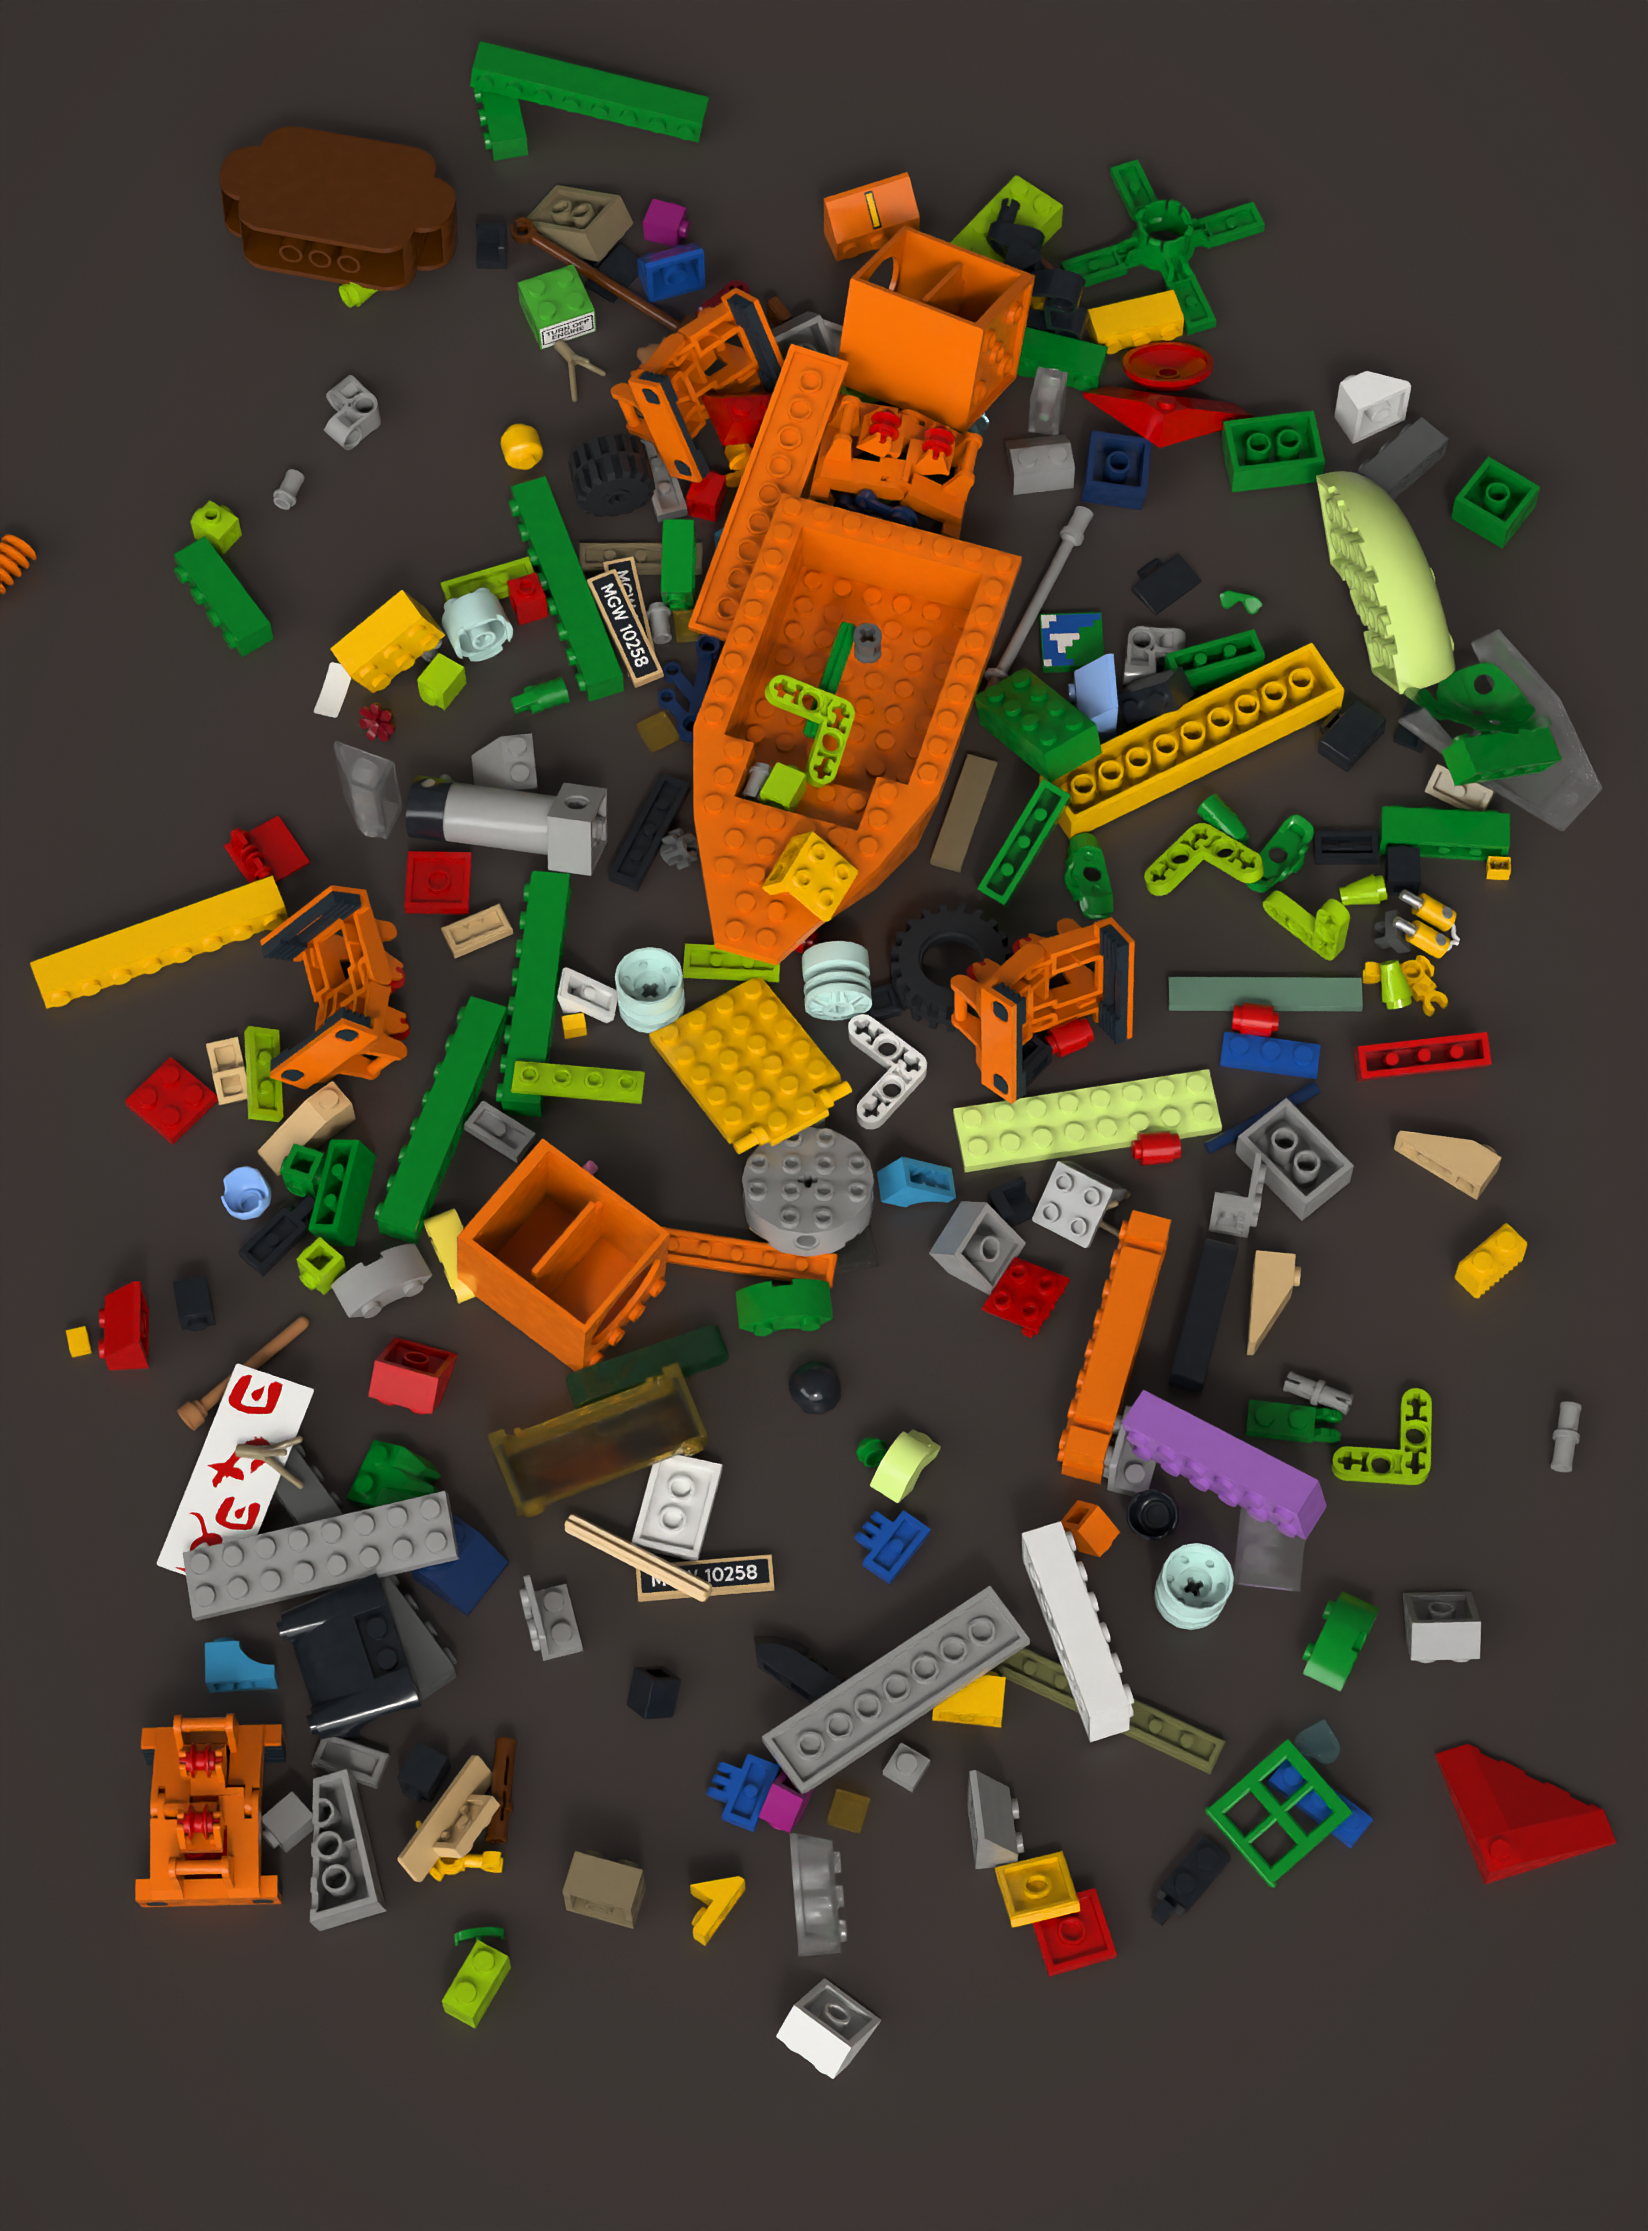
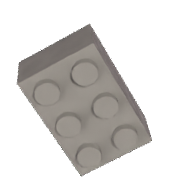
(1300, 1160)

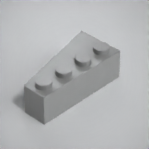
(344, 1867)

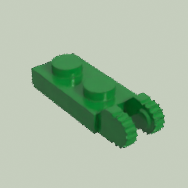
(1291, 1422)

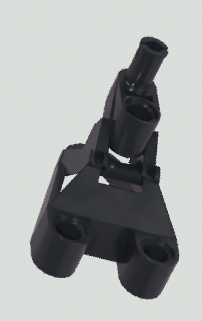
(1062, 288)

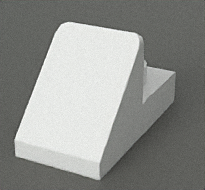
(586, 995)

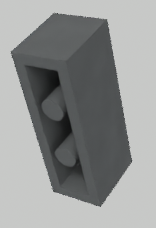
(1406, 457)

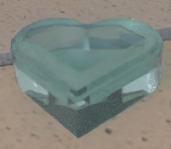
(1318, 1743)

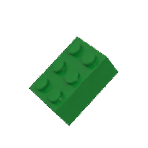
(1272, 451)

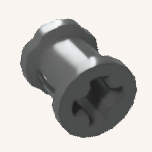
(867, 643)

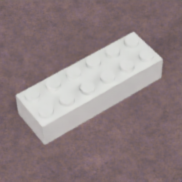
(1076, 1631)

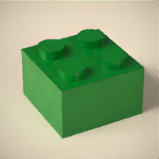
(1495, 502)

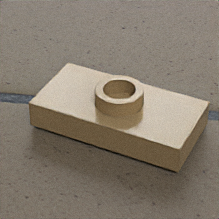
(477, 930)

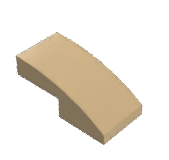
(228, 1070)

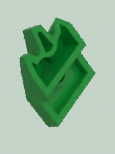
(391, 1476)

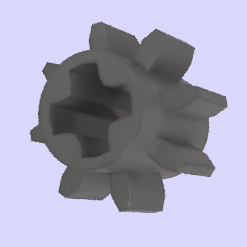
(679, 848)

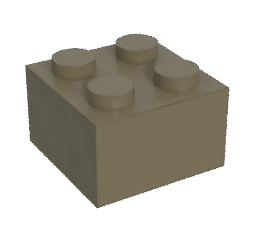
(604, 1888)

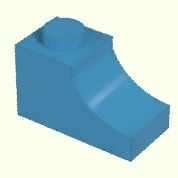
(914, 1182)
(231, 1670)

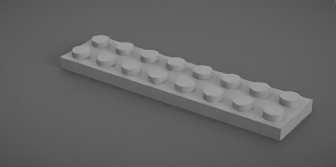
(320, 1555)
(895, 1690)

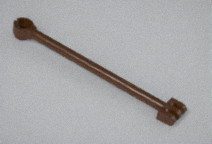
(593, 274)

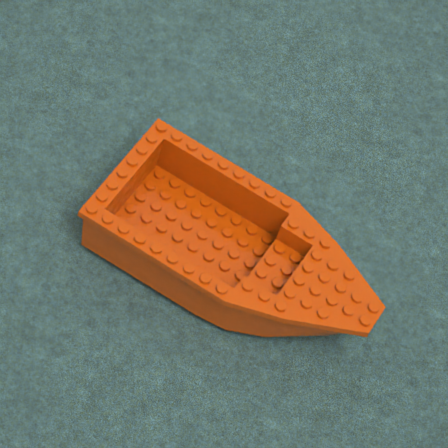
(938, 626)

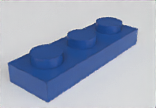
(1270, 1055)
(1288, 1781)

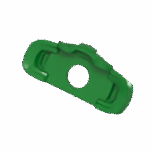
(1292, 838)
(1093, 897)

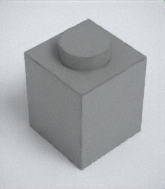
(287, 1823)

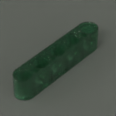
(693, 1351)

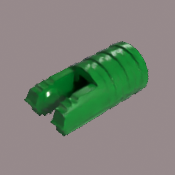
(1221, 816)

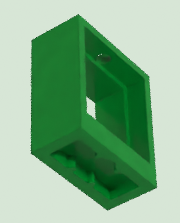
(678, 564)

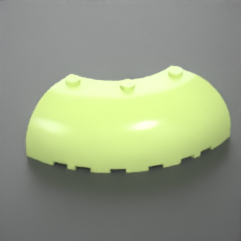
(1389, 581)

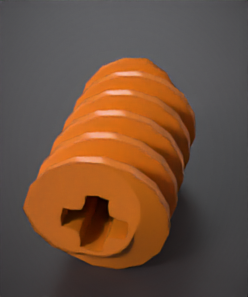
(13, 553)

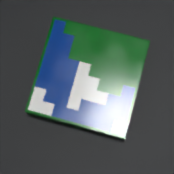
(1070, 640)

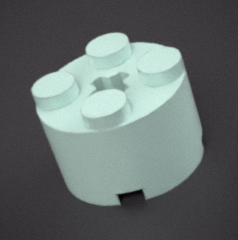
(476, 625)

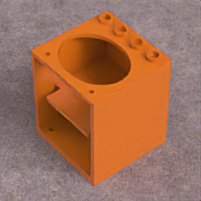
(941, 333)
(563, 1257)

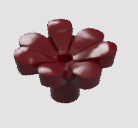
(377, 721)

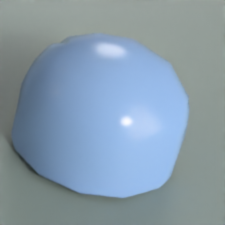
(246, 1193)

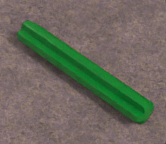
(833, 669)

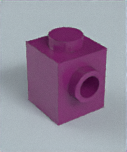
(666, 223)
(784, 1804)

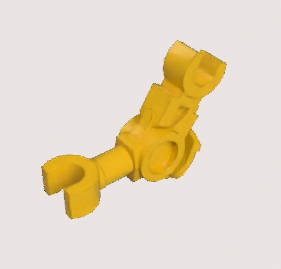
(1418, 977)
(488, 1861)

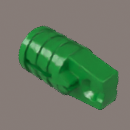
(541, 696)

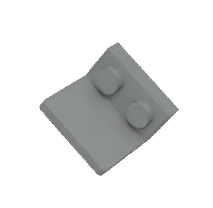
(1076, 1202)
(1235, 1213)
(1123, 1468)
(550, 1620)

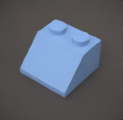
(1096, 694)

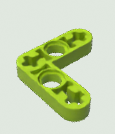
(823, 716)
(1204, 850)
(1322, 934)
(1398, 1459)

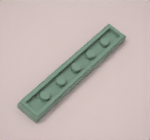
(1281, 992)

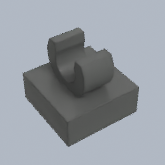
(1393, 936)

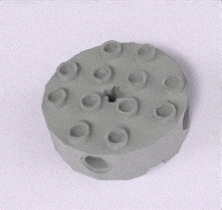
(808, 1192)

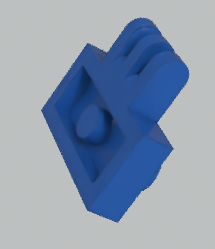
(891, 1543)
(744, 1790)

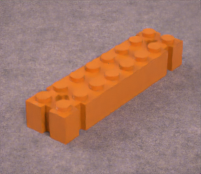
(1113, 1345)

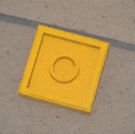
(1037, 1889)

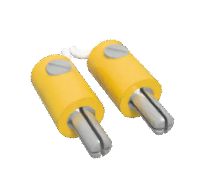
(1433, 913)

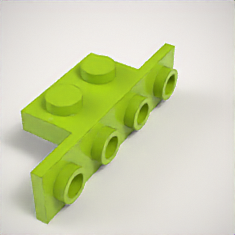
(578, 1082)

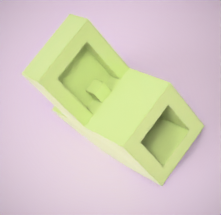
(903, 1464)

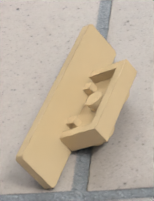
(453, 1821)

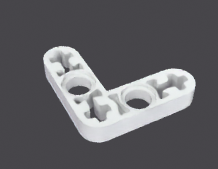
(896, 1073)

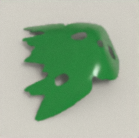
(1458, 698)

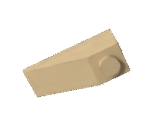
(310, 1125)
(1454, 1160)
(1271, 1290)

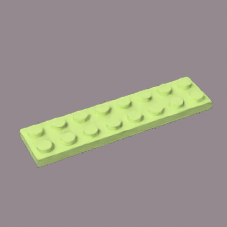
(1085, 1120)

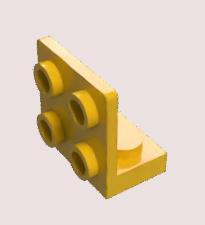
(812, 875)

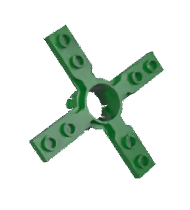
(1173, 259)

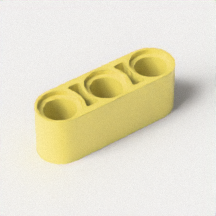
(444, 1231)

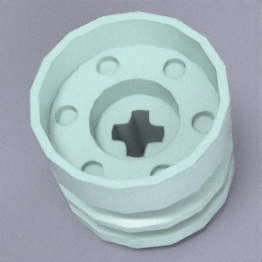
(836, 980)
(649, 989)
(1199, 1570)

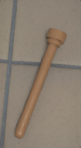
(195, 1412)

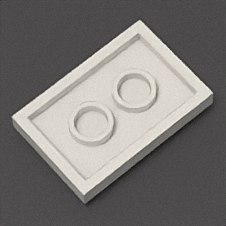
(677, 1507)

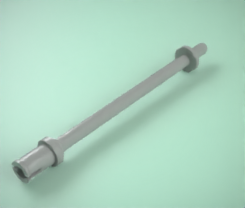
(1071, 536)

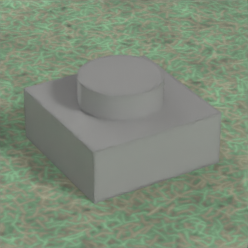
(906, 1767)

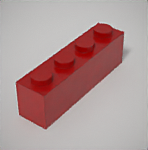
(1422, 1056)

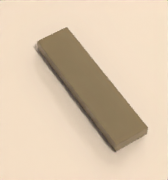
(646, 556)
(964, 813)

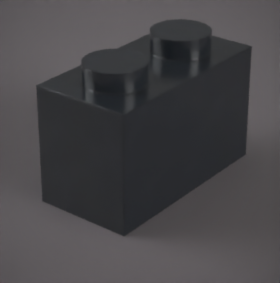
(1155, 695)

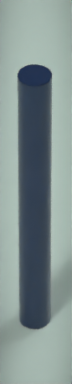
(1232, 1134)

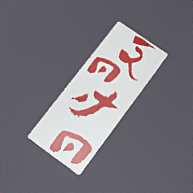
(228, 1492)

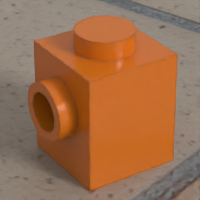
(1090, 1528)

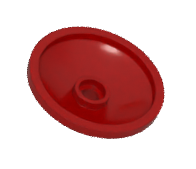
(1167, 366)

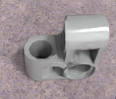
(350, 421)
(1143, 660)

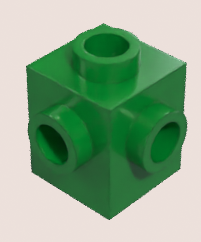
(302, 1170)

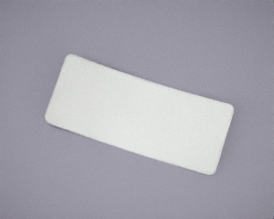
(333, 691)

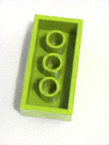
(1036, 211)

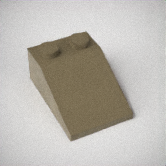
(581, 221)

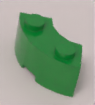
(771, 1308)
(1340, 1641)

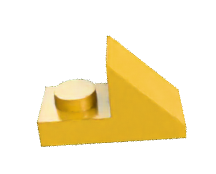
(720, 1897)

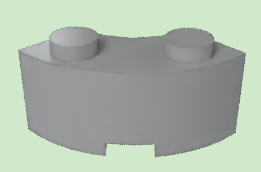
(371, 1287)

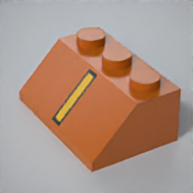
(869, 216)

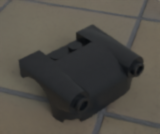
(349, 1658)

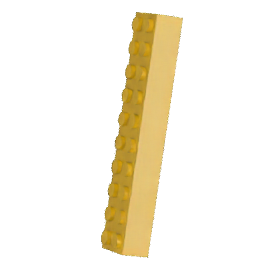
(1199, 738)

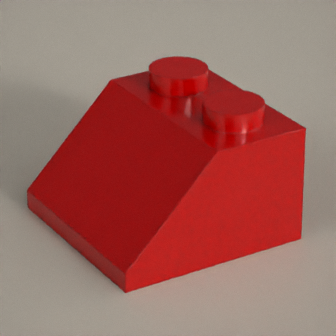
(737, 415)
(125, 1328)
(411, 1375)

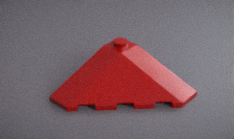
(1164, 417)
(1516, 1819)

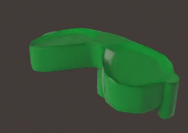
(1251, 603)
(478, 1933)

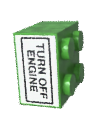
(557, 306)

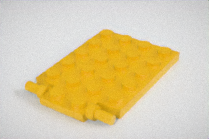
(751, 1066)

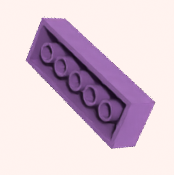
(1224, 1465)

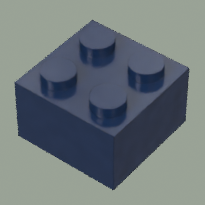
(1116, 470)

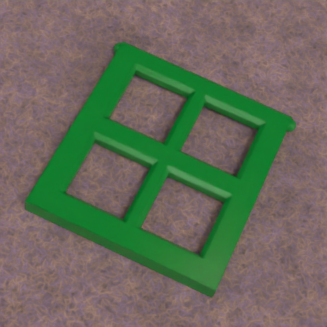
(1278, 1813)

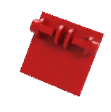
(266, 851)
(1026, 1295)

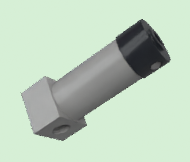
(563, 826)

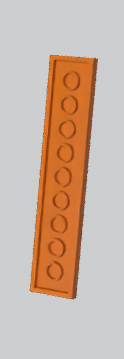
(777, 465)

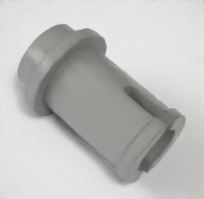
(286, 495)
(659, 619)
(758, 777)

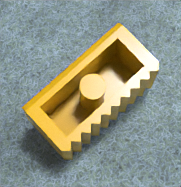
(1491, 1260)

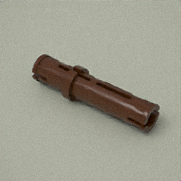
(502, 1789)

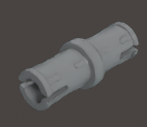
(1318, 1392)
(1566, 1436)

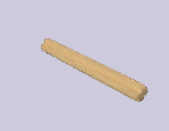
(638, 1557)

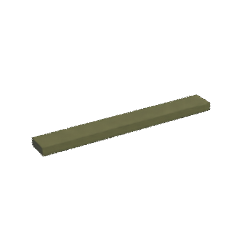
(1146, 1725)

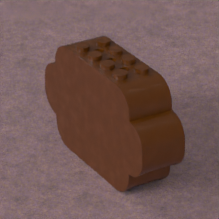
(339, 208)

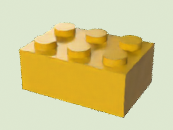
(388, 642)

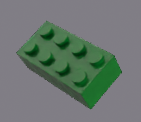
(1038, 724)

